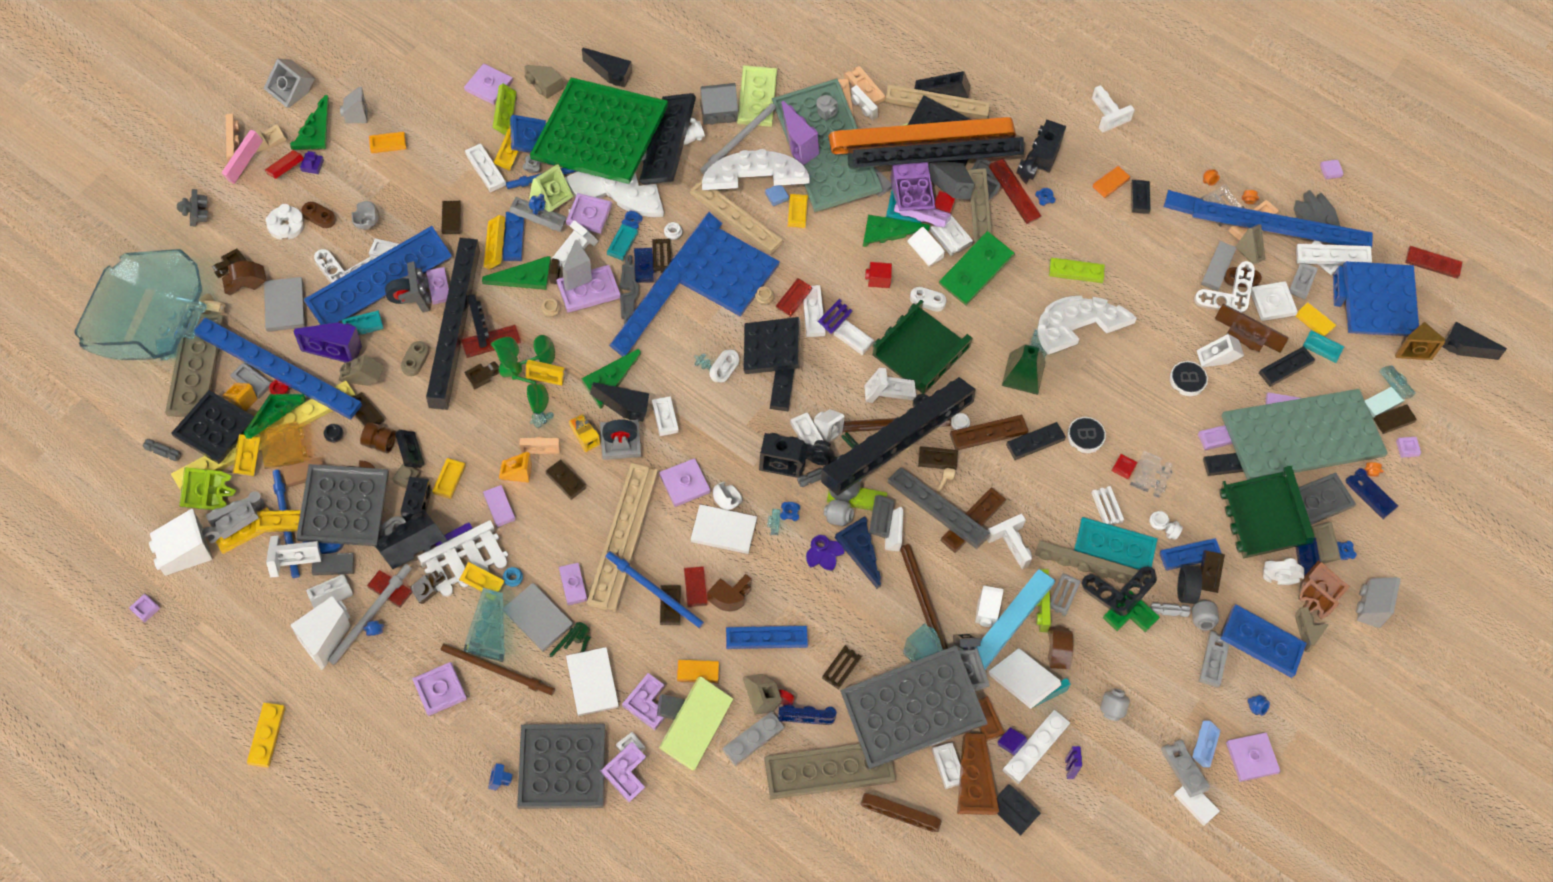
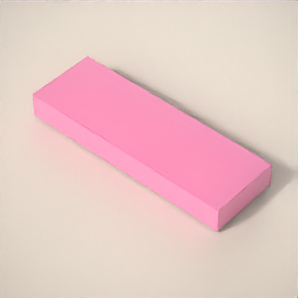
(242, 156)

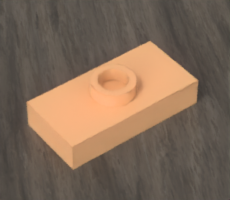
(540, 445)

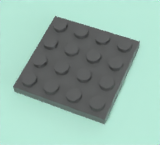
(342, 505)
(561, 766)

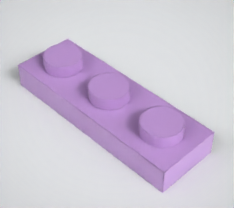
(934, 216)

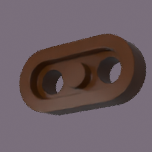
(317, 213)
(1230, 274)

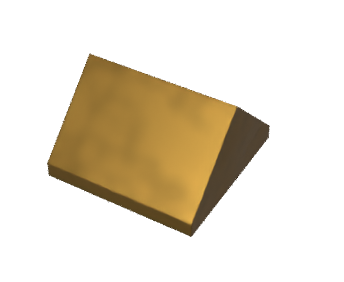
(1421, 344)

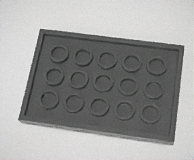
(913, 707)

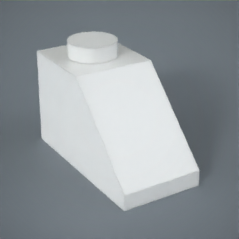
(1220, 351)
(829, 424)
(988, 606)

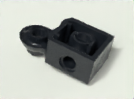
(1044, 151)
(788, 454)

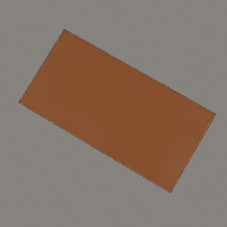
(993, 728)

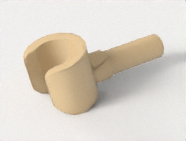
(948, 474)

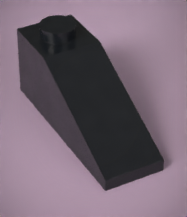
(611, 68)
(950, 84)
(1469, 343)
(625, 402)

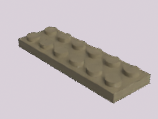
(192, 371)
(823, 771)

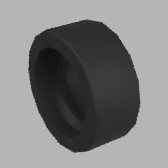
(1189, 584)

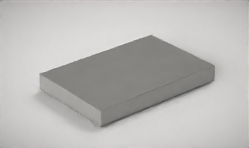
(284, 304)
(537, 617)

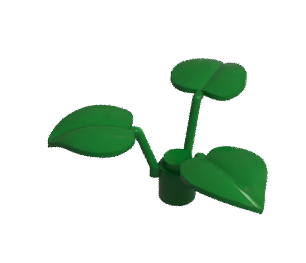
(507, 352)

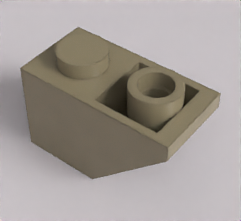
(544, 79)
(361, 371)
(762, 693)

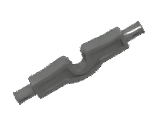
(628, 283)

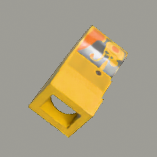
(584, 432)

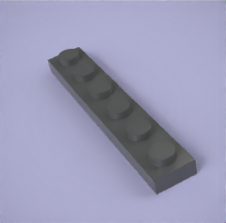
(939, 508)

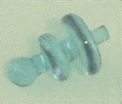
(700, 360)
(539, 419)

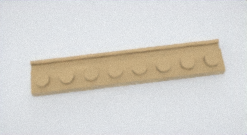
(622, 536)

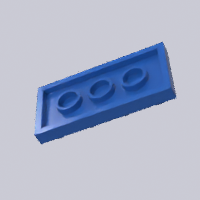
(1263, 641)

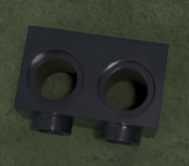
(415, 497)

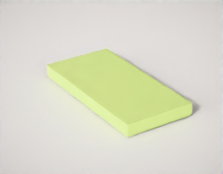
(756, 94)
(696, 723)

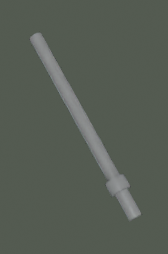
(714, 158)
(395, 582)

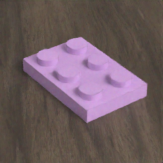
(598, 291)

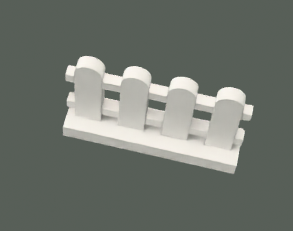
(466, 542)

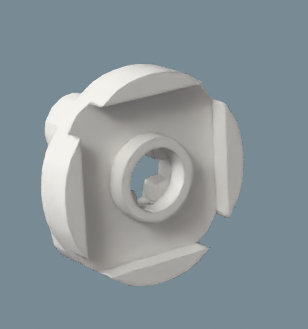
(283, 213)
(1285, 572)

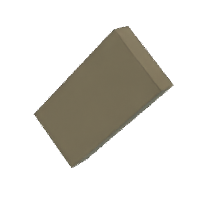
(1326, 542)

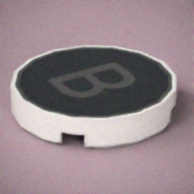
(1188, 378)
(1086, 434)

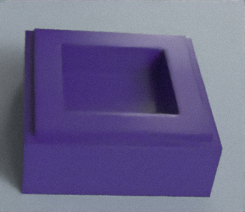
(1012, 741)

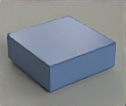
(776, 195)

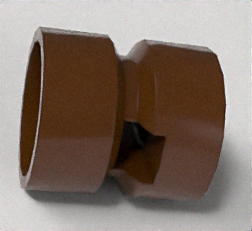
(381, 439)

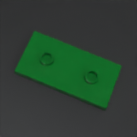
(976, 268)

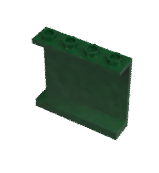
(920, 348)

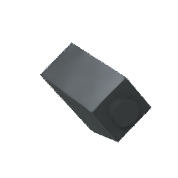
(951, 178)

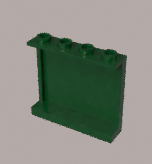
(1267, 513)

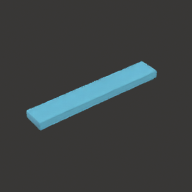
(1014, 616)

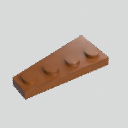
(976, 781)

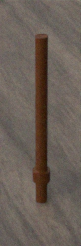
(533, 684)

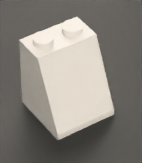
(180, 544)
(322, 630)

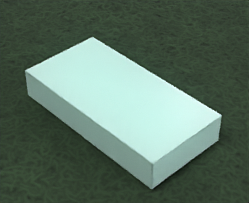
(1383, 402)

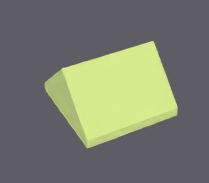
(553, 187)

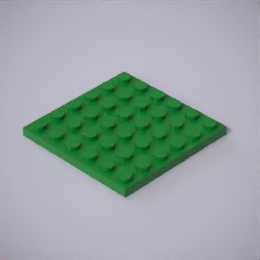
(599, 130)

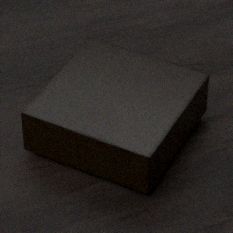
(554, 271)

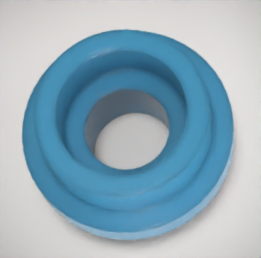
(512, 571)

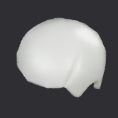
(726, 496)

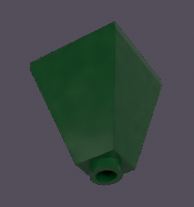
(1025, 369)

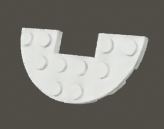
(726, 171)
(633, 197)
(1075, 312)

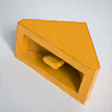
(241, 395)
(516, 468)

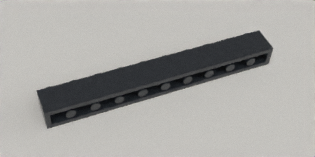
(935, 151)
(453, 324)
(897, 436)

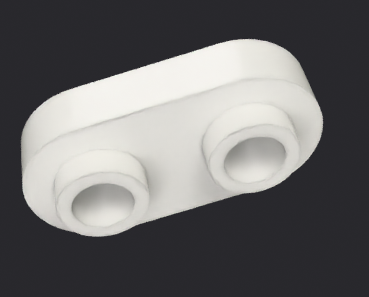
(928, 297)
(723, 366)

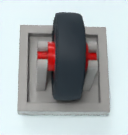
(620, 439)

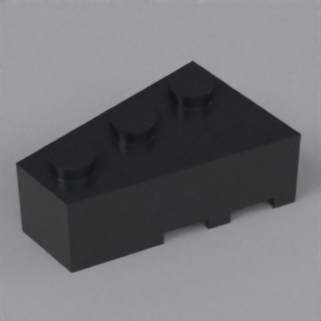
(409, 539)

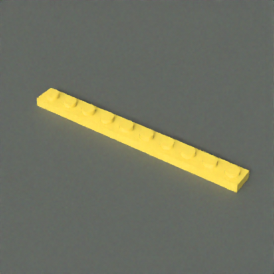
(302, 414)

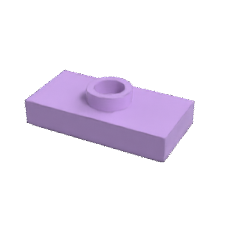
(437, 285)
(572, 584)

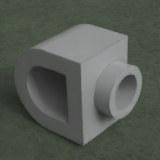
(826, 107)

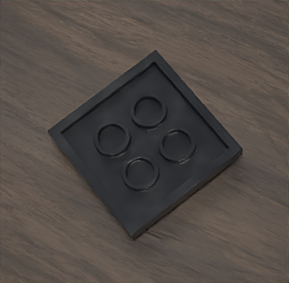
(771, 345)
(213, 426)

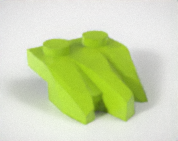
(204, 489)

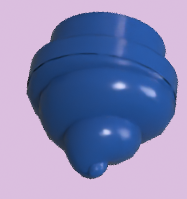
(1258, 705)

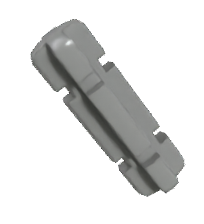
(1171, 609)

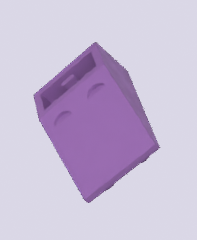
(801, 137)
(912, 186)

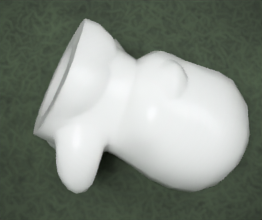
(694, 131)

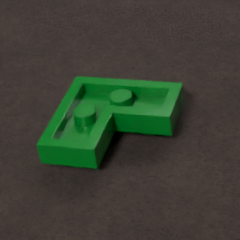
(1141, 615)

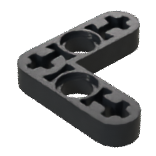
(1119, 597)

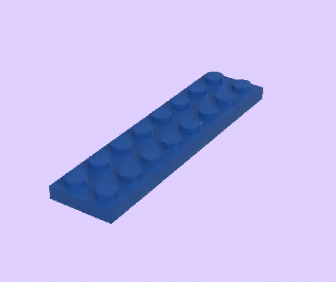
(368, 282)

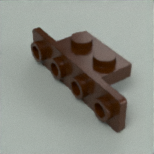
(1250, 331)

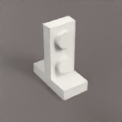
(1113, 116)
(579, 234)
(886, 386)
(1013, 539)
(290, 554)

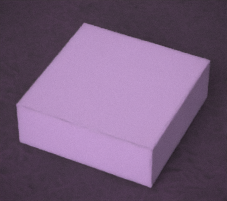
(1331, 169)
(1408, 447)
(144, 608)

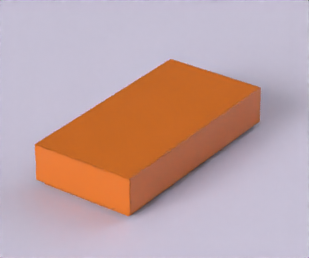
(1111, 181)

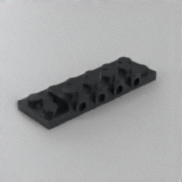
(668, 140)

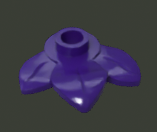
(825, 555)

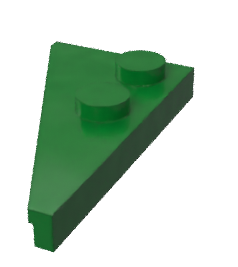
(314, 132)
(886, 229)
(527, 275)
(612, 373)
(272, 410)

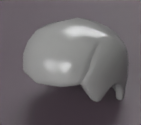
(365, 216)

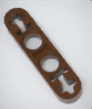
(901, 812)

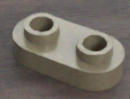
(416, 357)

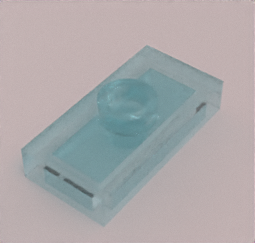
(1397, 381)

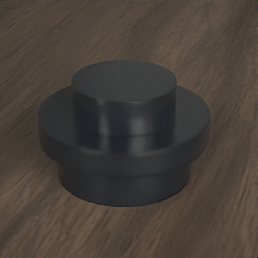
(333, 433)

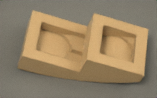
(271, 137)

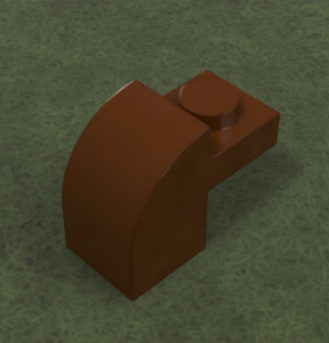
(243, 274)
(729, 598)
(1060, 647)

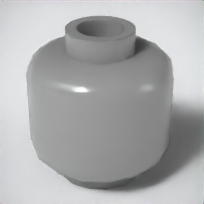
(839, 512)
(1205, 615)
(1115, 704)

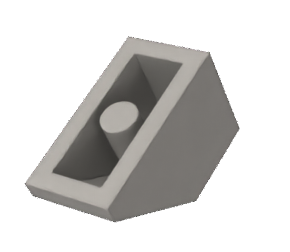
(355, 107)

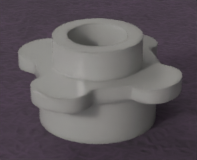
(531, 168)

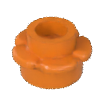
(1211, 177)
(1250, 196)
(1373, 469)

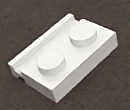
(952, 236)

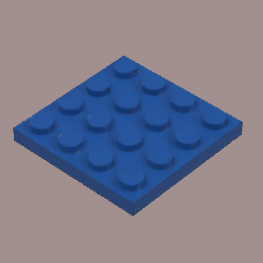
(729, 272)
(1380, 298)

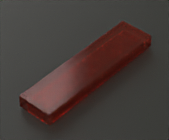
(1015, 191)

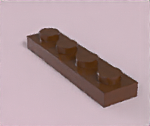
(989, 432)
(980, 513)

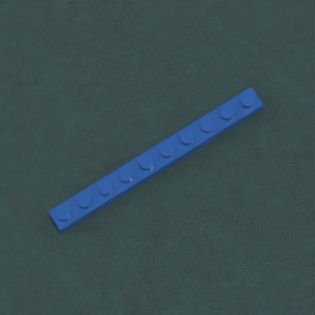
(1281, 224)
(664, 285)
(278, 368)

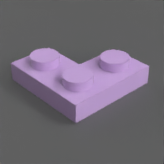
(641, 702)
(619, 771)

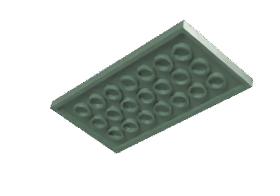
(830, 176)
(1304, 434)

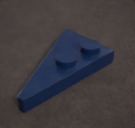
(857, 543)

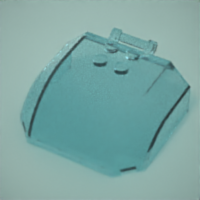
(142, 306)

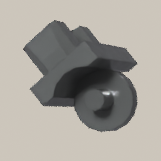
(195, 201)

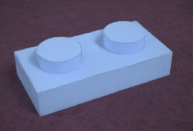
(1206, 744)

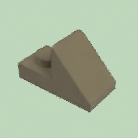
(1308, 632)

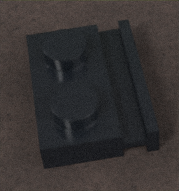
(1016, 810)

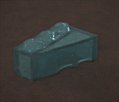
(487, 627)

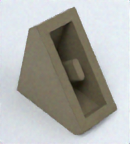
(1252, 244)

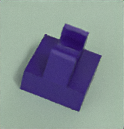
(311, 163)

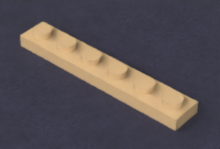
(912, 97)
(737, 218)

